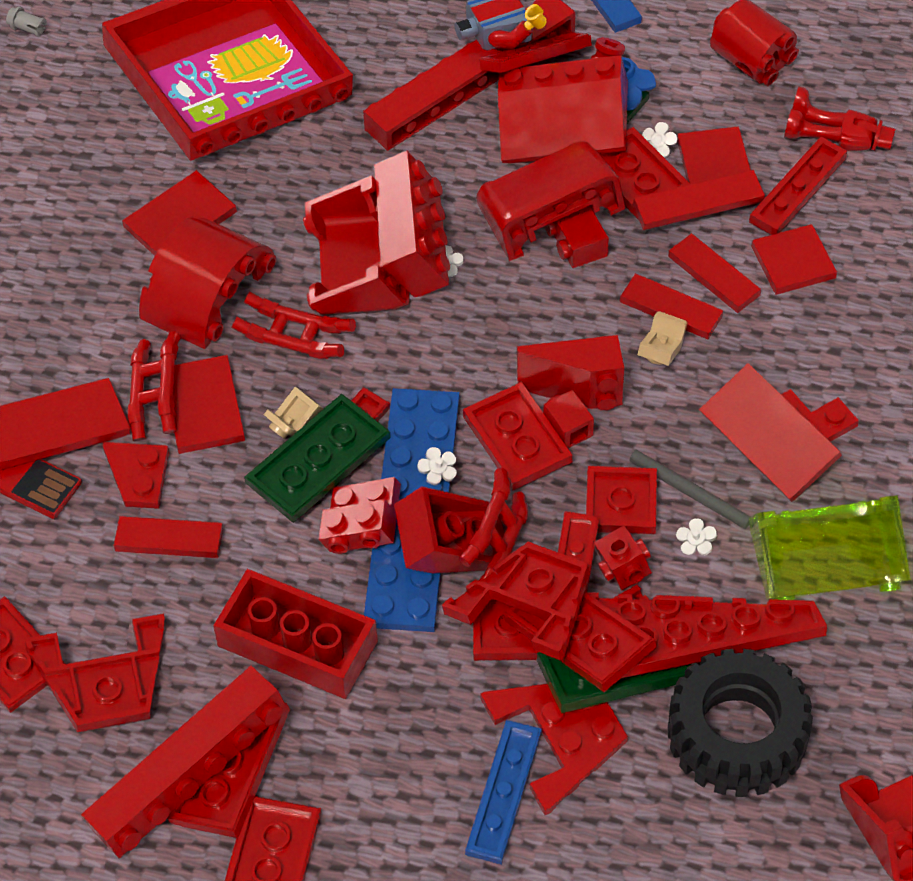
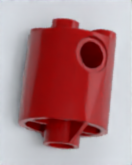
(753, 41)

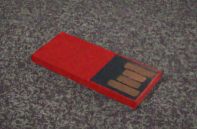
(39, 486)

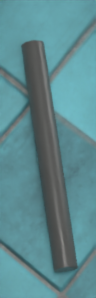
(692, 490)

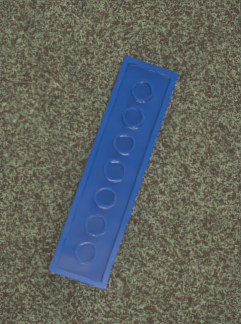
(417, 421)

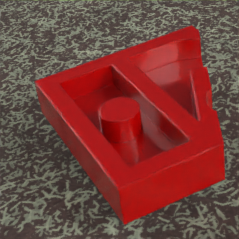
(138, 472)

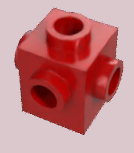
(623, 558)

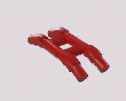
(281, 316)
(162, 394)
(487, 533)

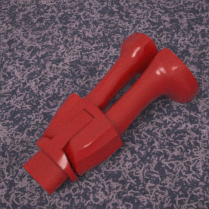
(850, 129)

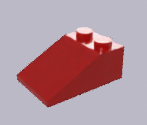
(585, 365)
(438, 528)

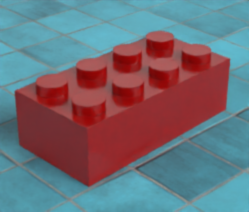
(411, 224)
(296, 633)

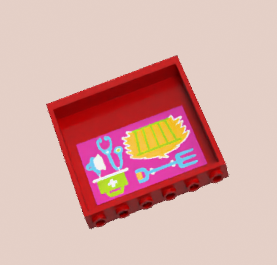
(225, 67)

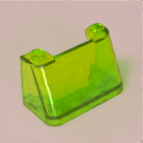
(831, 548)

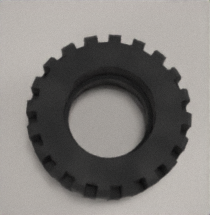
(731, 763)

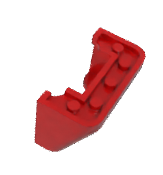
(547, 192)
(350, 253)
(884, 821)

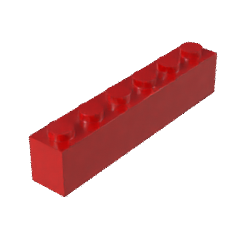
(185, 762)

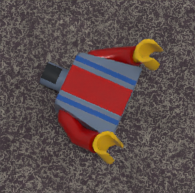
(500, 23)

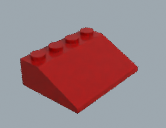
(562, 104)

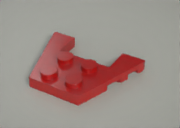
(534, 582)
(105, 688)
(578, 738)

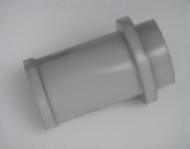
(25, 21)

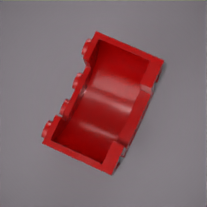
(196, 275)

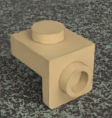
(664, 339)
(293, 413)

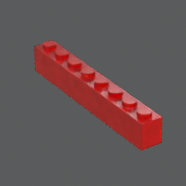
(449, 84)

